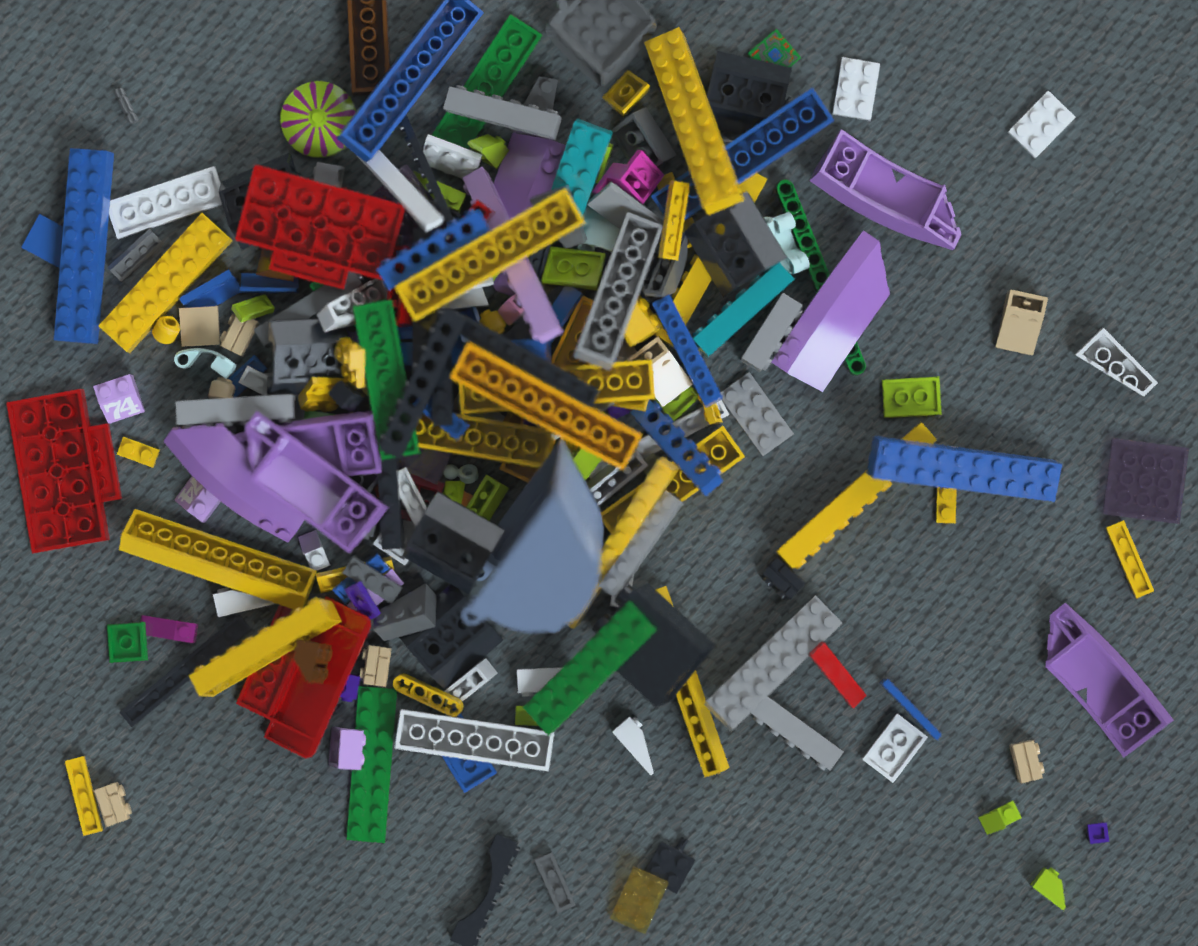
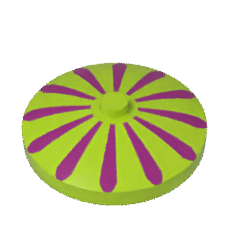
(315, 117)

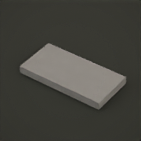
(615, 203)

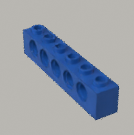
(393, 278)
(687, 351)
(705, 481)

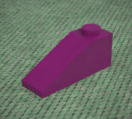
(170, 629)

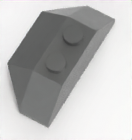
(664, 274)

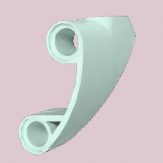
(781, 228)
(598, 231)
(221, 364)

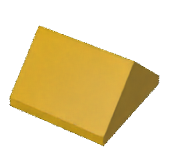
(626, 93)

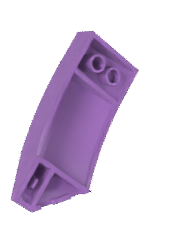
(524, 173)
(869, 187)
(836, 315)
(341, 439)
(225, 471)
(310, 484)
(1115, 692)

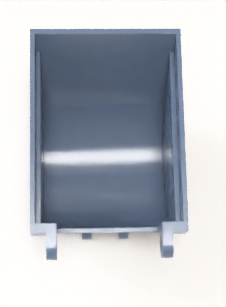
(547, 553)

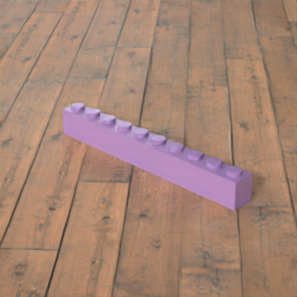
(521, 274)

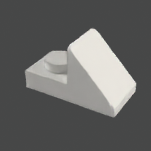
(313, 550)

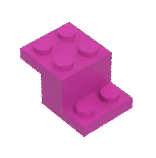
(635, 178)

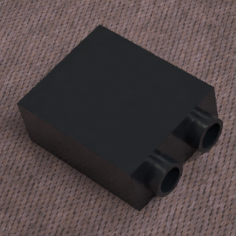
(668, 655)

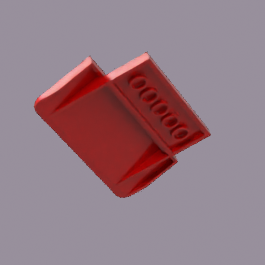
(298, 707)

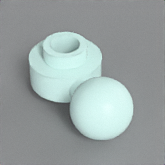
(467, 473)

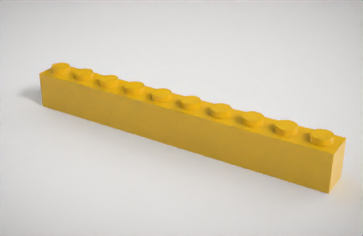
(698, 278)
(631, 521)
(699, 721)

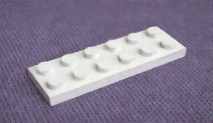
(165, 202)

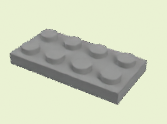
(756, 414)

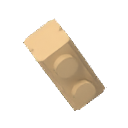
(238, 335)
(376, 665)
(1026, 761)
(112, 804)

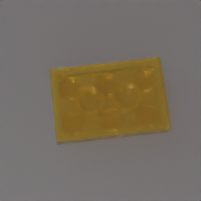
(639, 900)

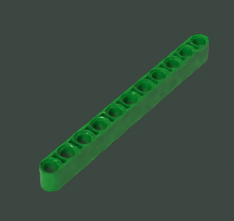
(813, 250)

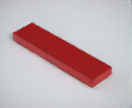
(837, 674)

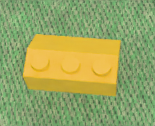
(642, 323)

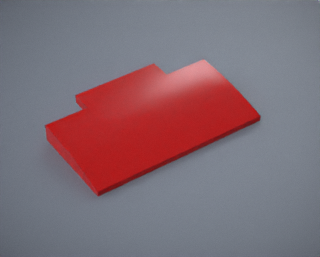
(318, 227)
(63, 470)

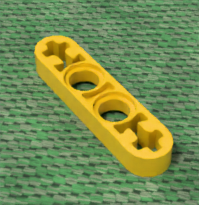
(429, 691)

